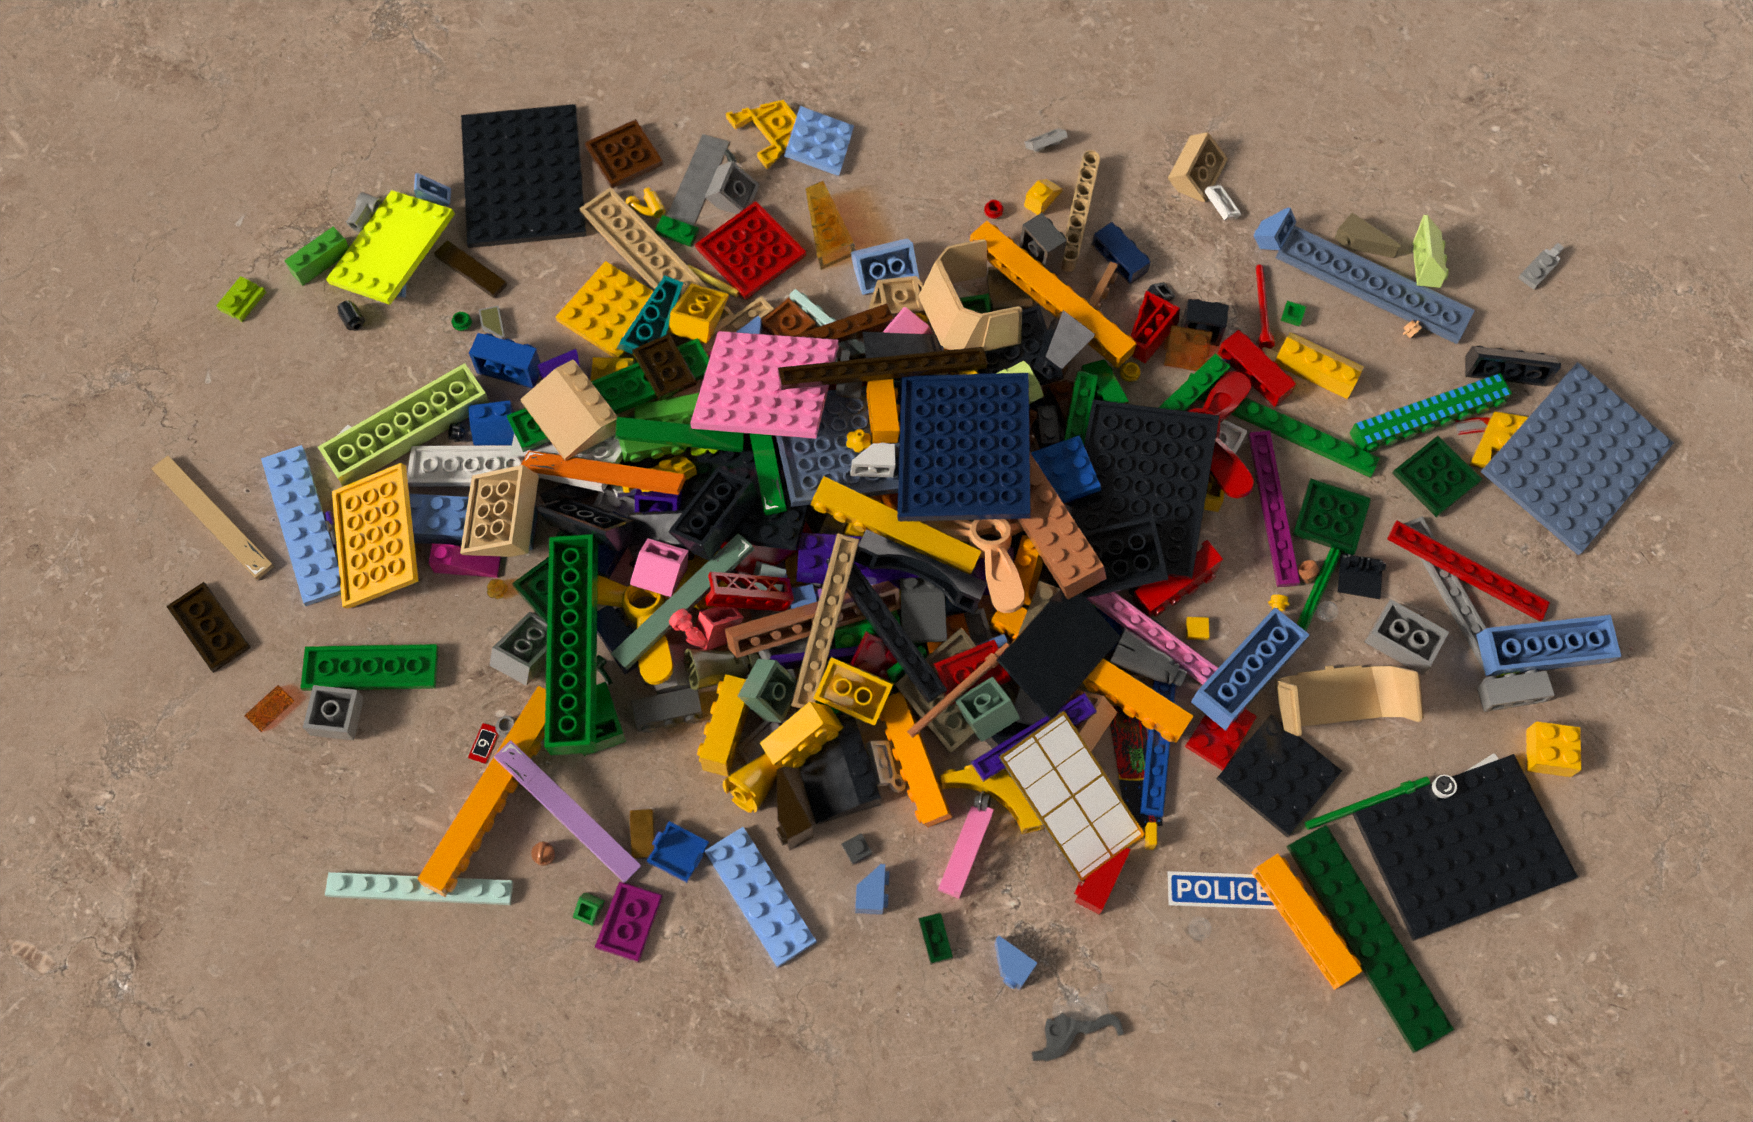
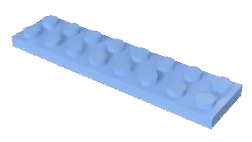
(303, 524)

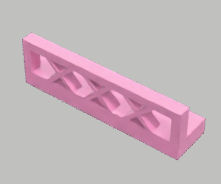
(965, 851)

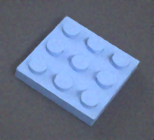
(819, 141)

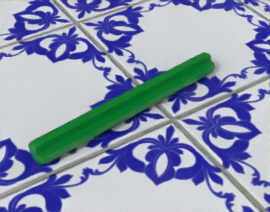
(1318, 588)

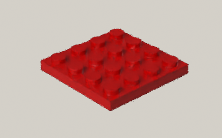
(750, 250)

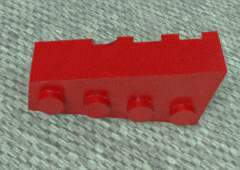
(1155, 597)

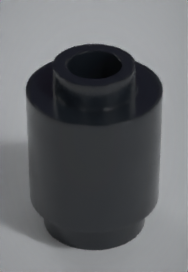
(350, 315)

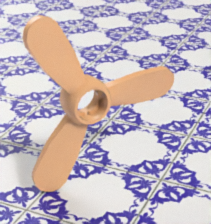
(1001, 574)

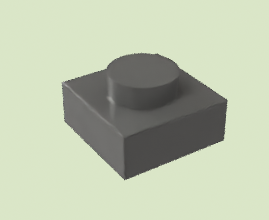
(856, 849)

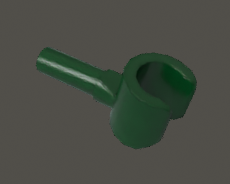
(601, 662)

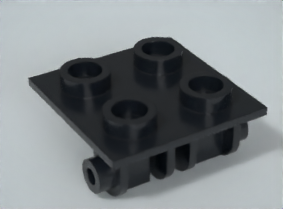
(1360, 576)

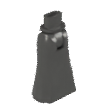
(1141, 658)

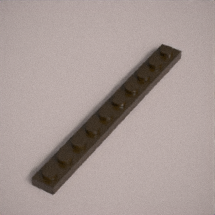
(881, 368)

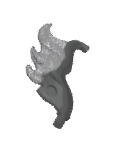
(1075, 1017)

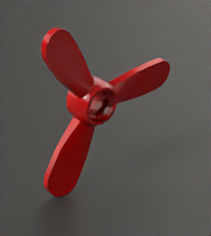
(1226, 466)

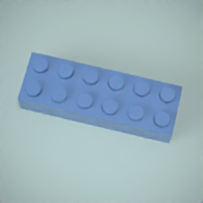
(442, 519)
(1548, 645)
(1249, 668)

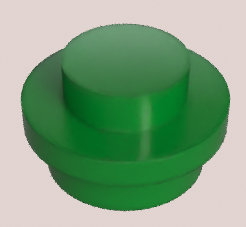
(461, 321)

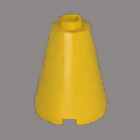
(751, 783)

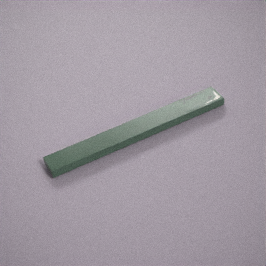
(686, 597)

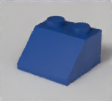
(490, 424)

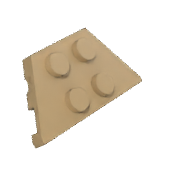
(898, 294)

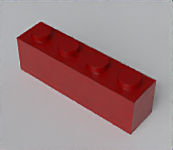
(1261, 370)

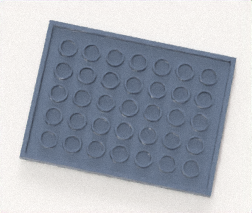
(1577, 458)
(810, 459)

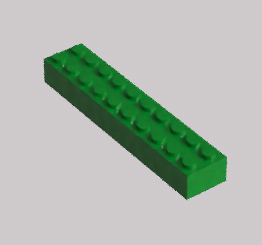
(571, 645)

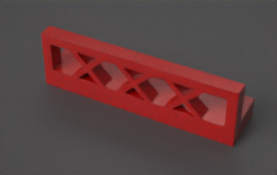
(751, 597)

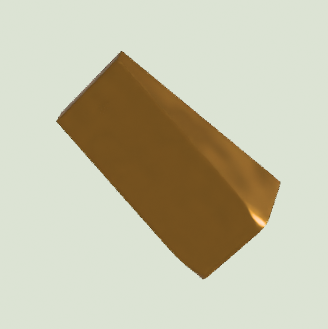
(641, 832)

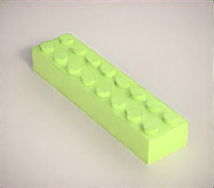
(403, 425)

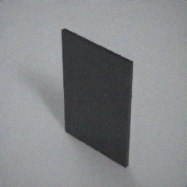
(1058, 650)

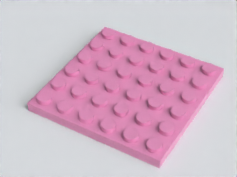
(744, 387)

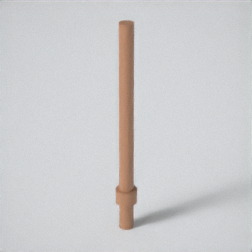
(990, 662)

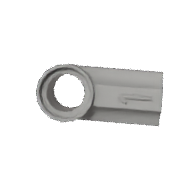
(365, 208)

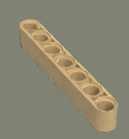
(1081, 202)

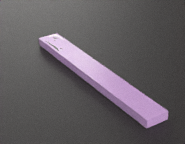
(567, 811)

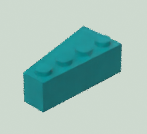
(654, 316)

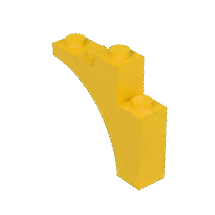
(1001, 789)

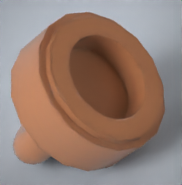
(1308, 571)
(543, 853)

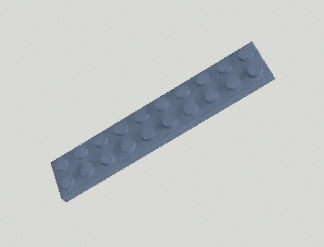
(1375, 284)

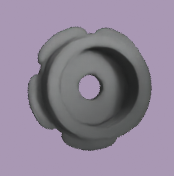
(982, 801)

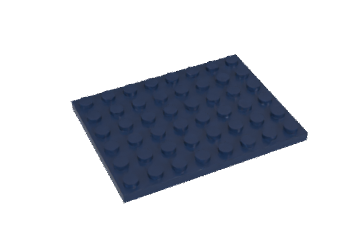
(964, 447)

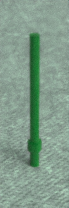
(1405, 787)

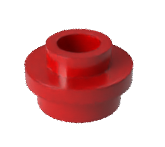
(993, 205)

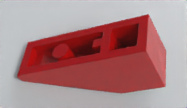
(1098, 885)

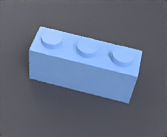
(884, 262)

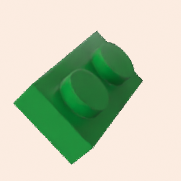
(677, 231)

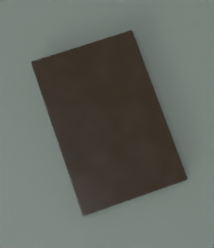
(664, 367)

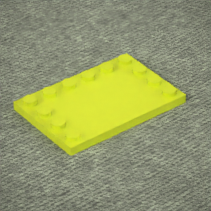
(390, 247)

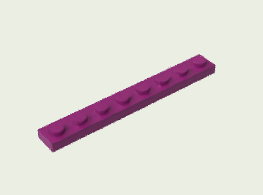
(1273, 509)

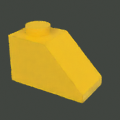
(1041, 196)

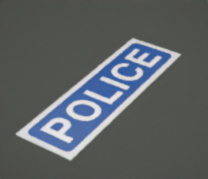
(1216, 890)

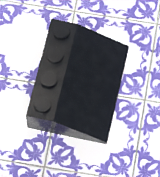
(1129, 556)
(840, 776)

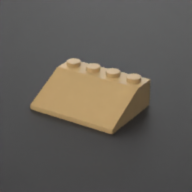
(570, 410)
(500, 512)

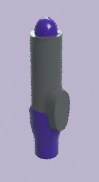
(330, 526)

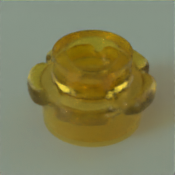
(497, 583)

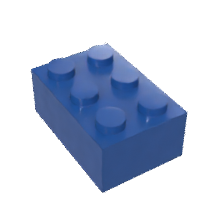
(505, 360)

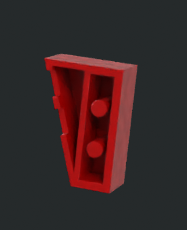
(1153, 325)

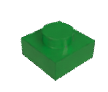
(1293, 313)

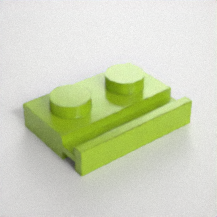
(241, 299)

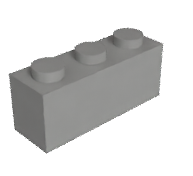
(1515, 690)

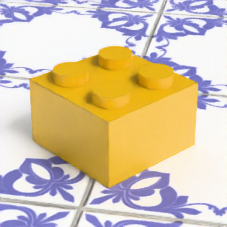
(1553, 749)

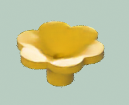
(858, 440)

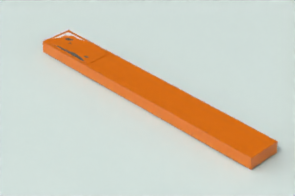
(605, 472)

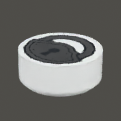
(1444, 786)

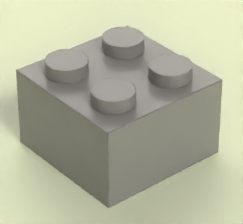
(333, 712)

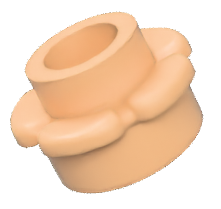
(1412, 328)

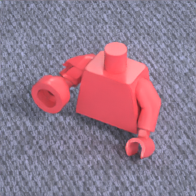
(709, 626)

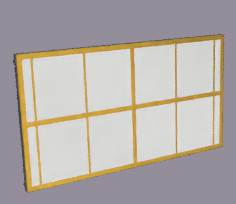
(1071, 795)

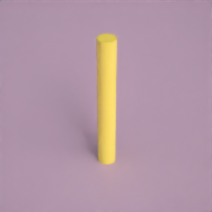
(715, 282)

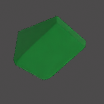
(588, 908)

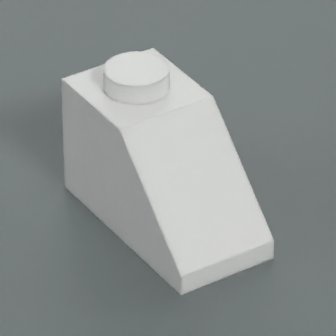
(875, 461)

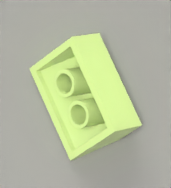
(1429, 255)

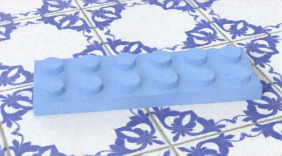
(760, 897)

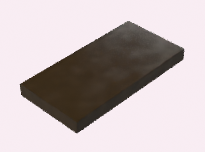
(208, 627)

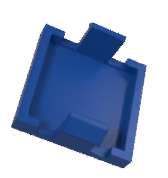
(677, 851)

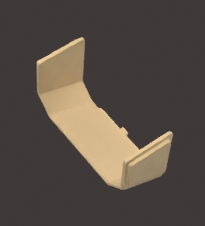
(952, 322)
(1348, 695)

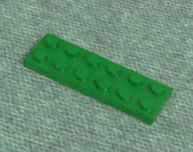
(370, 667)

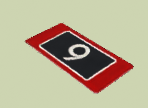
(483, 743)

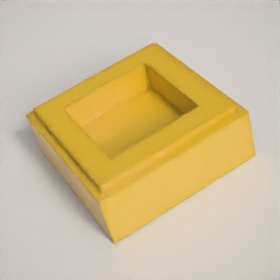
(1197, 628)
(1151, 836)

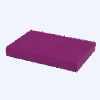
(629, 922)

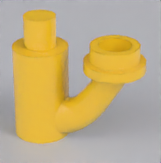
(655, 206)

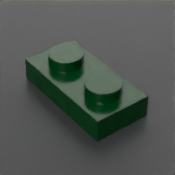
(935, 938)

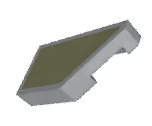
(491, 321)

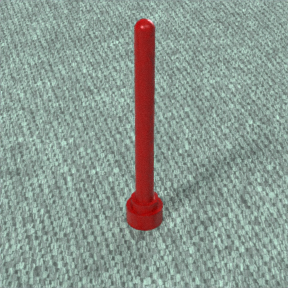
(1266, 338)

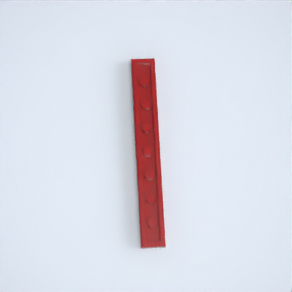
(1468, 570)

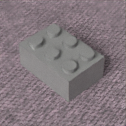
(1406, 637)

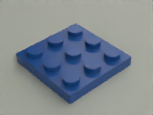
(1068, 469)

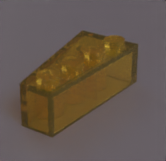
(829, 230)

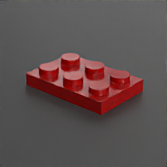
(958, 667)
(1215, 743)

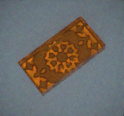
(269, 708)

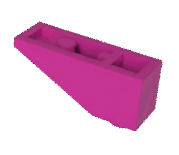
(448, 560)

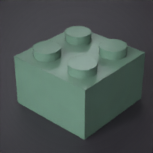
(769, 690)
(987, 709)

